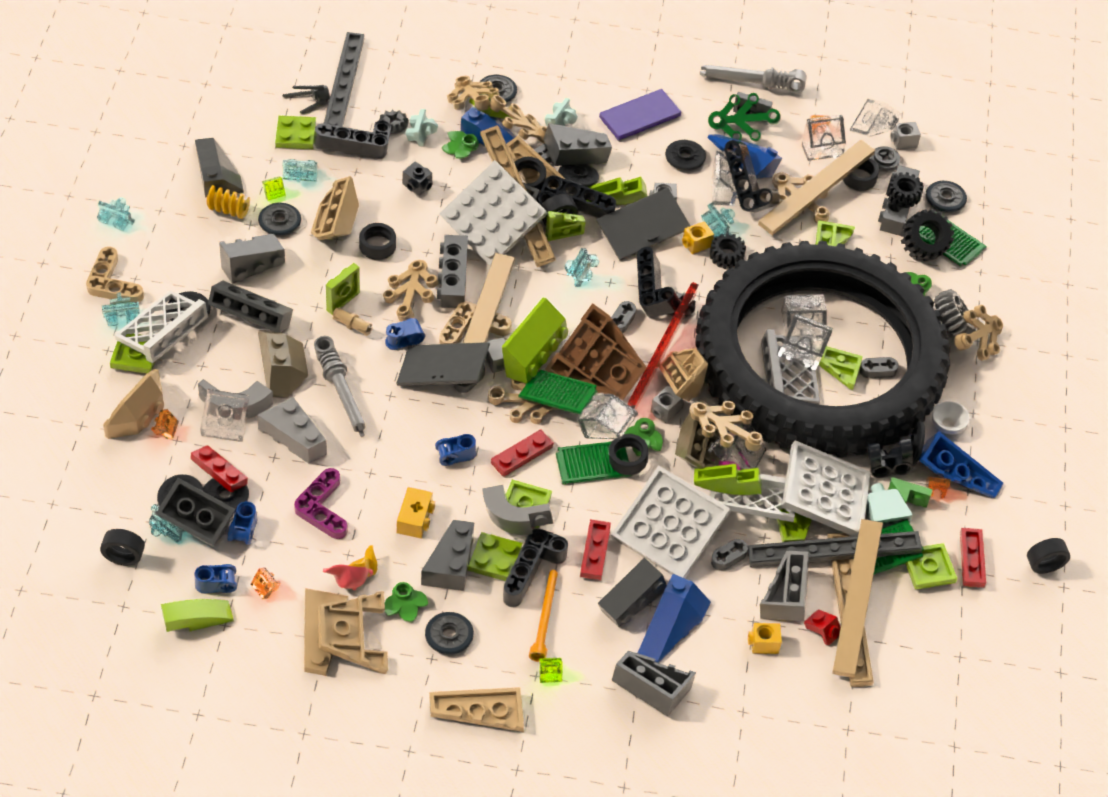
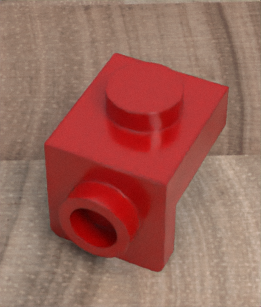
(825, 625)

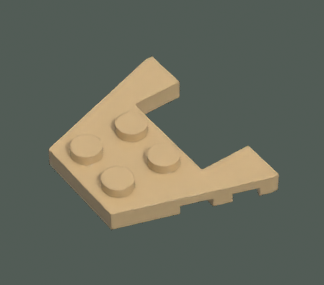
(343, 634)

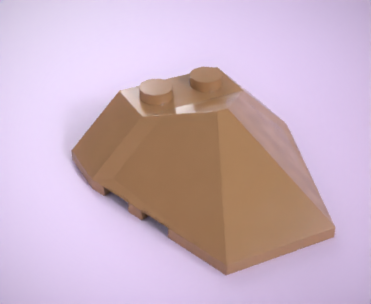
(599, 355)

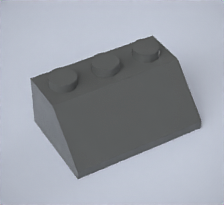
(196, 512)

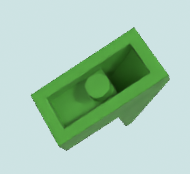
(911, 492)

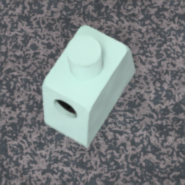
(886, 506)

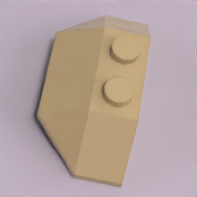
(336, 211)
(685, 372)
(136, 408)

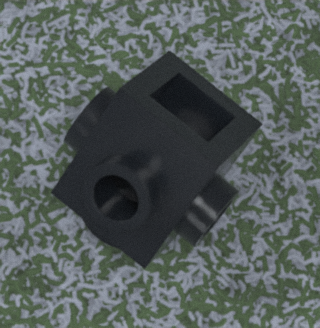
(417, 178)

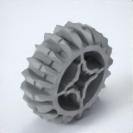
(952, 311)

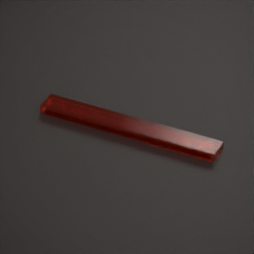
(663, 346)

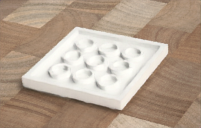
(493, 212)
(826, 489)
(670, 522)

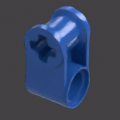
(406, 332)
(456, 450)
(243, 526)
(216, 578)

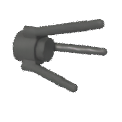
(318, 92)

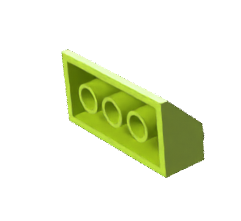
(534, 341)

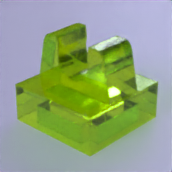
(273, 188)
(550, 670)

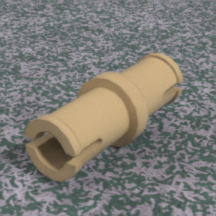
(352, 321)

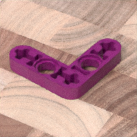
(315, 507)

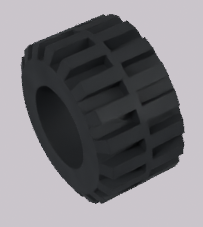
(937, 224)

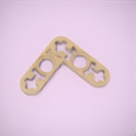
(102, 280)
(456, 317)

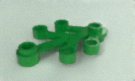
(741, 117)

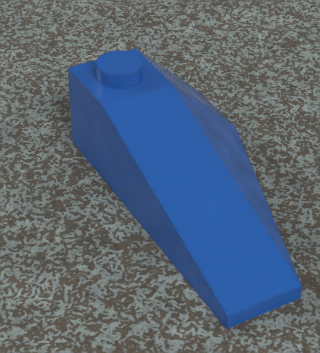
(476, 121)
(764, 159)
(953, 463)
(677, 613)

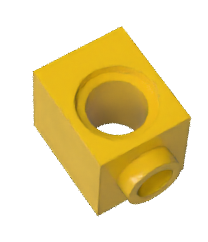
(697, 237)
(771, 632)

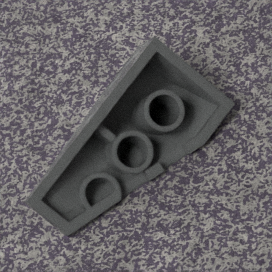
(216, 167)

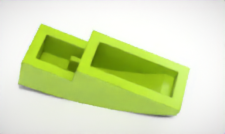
(623, 192)
(729, 480)
(196, 614)

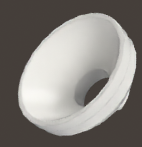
(951, 412)

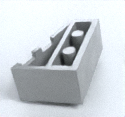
(294, 429)
(788, 589)

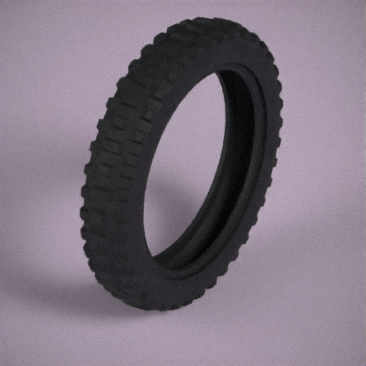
(840, 272)

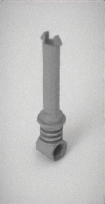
(769, 78)
(335, 372)

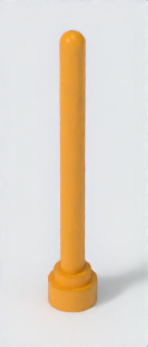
(538, 649)

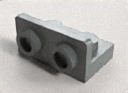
(761, 107)

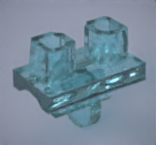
(300, 170)
(117, 210)
(721, 220)
(581, 267)
(120, 307)
(163, 527)

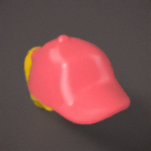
(355, 573)

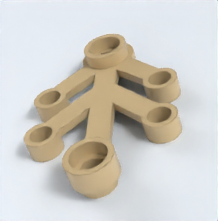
(473, 90)
(519, 119)
(784, 182)
(415, 270)
(993, 326)
(508, 397)
(703, 413)

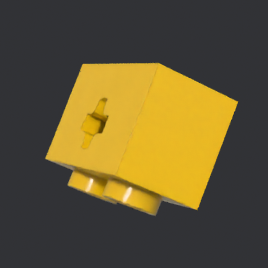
(415, 512)

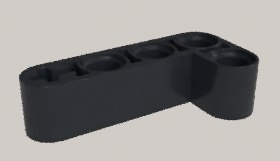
(354, 141)
(733, 151)
(580, 193)
(652, 297)
(540, 551)

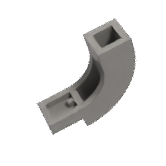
(260, 396)
(512, 518)

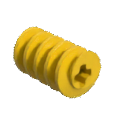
(227, 203)

